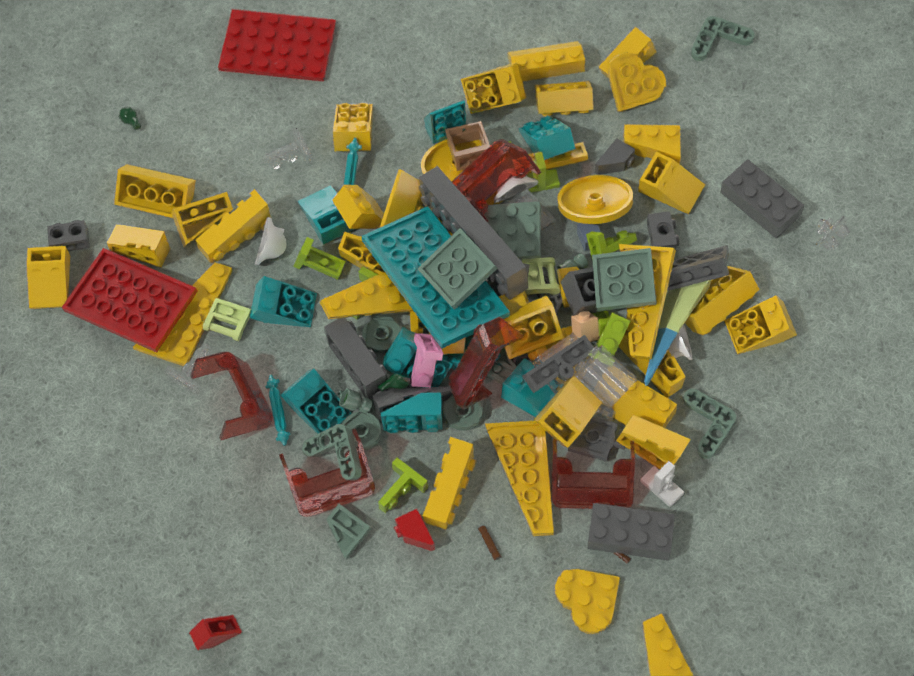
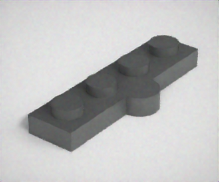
(559, 365)

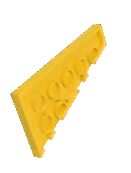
(366, 298)
(646, 319)
(187, 332)
(525, 461)
(662, 650)

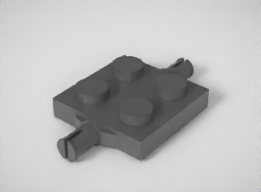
(596, 439)

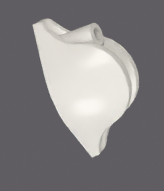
(513, 187)
(272, 242)
(680, 345)

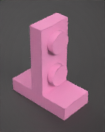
(426, 356)

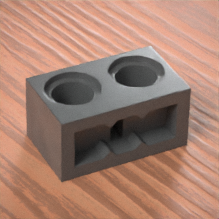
(69, 238)

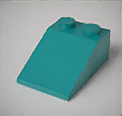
(520, 394)

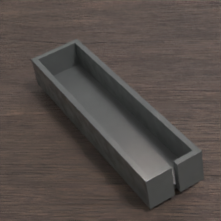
(457, 212)

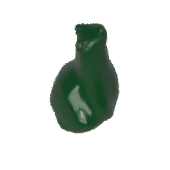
(129, 116)
(395, 381)

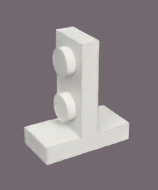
(661, 483)

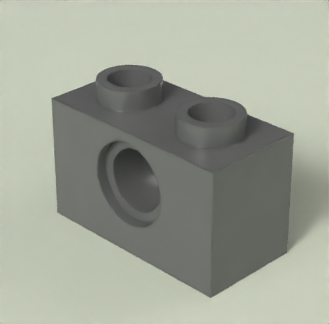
(660, 223)

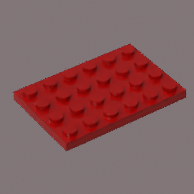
(277, 45)
(130, 300)

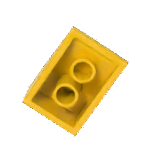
(358, 208)
(537, 324)

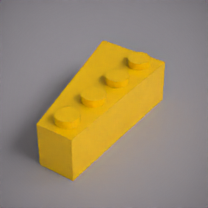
(234, 228)
(355, 251)
(668, 375)
(449, 484)

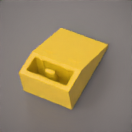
(493, 88)
(353, 122)
(670, 183)
(48, 276)
(760, 326)
(568, 412)

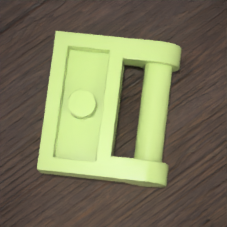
(536, 279)
(230, 314)

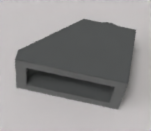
(615, 158)

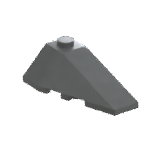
(393, 397)

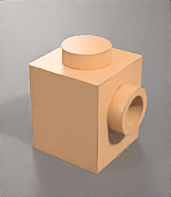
(585, 324)

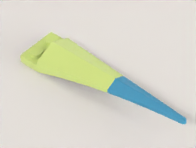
(676, 309)

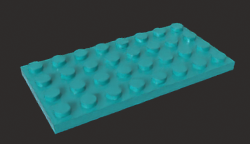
(400, 252)

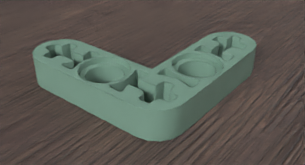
(718, 30)
(718, 422)
(339, 444)

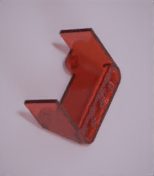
(491, 171)
(478, 359)
(254, 408)
(330, 488)
(583, 489)

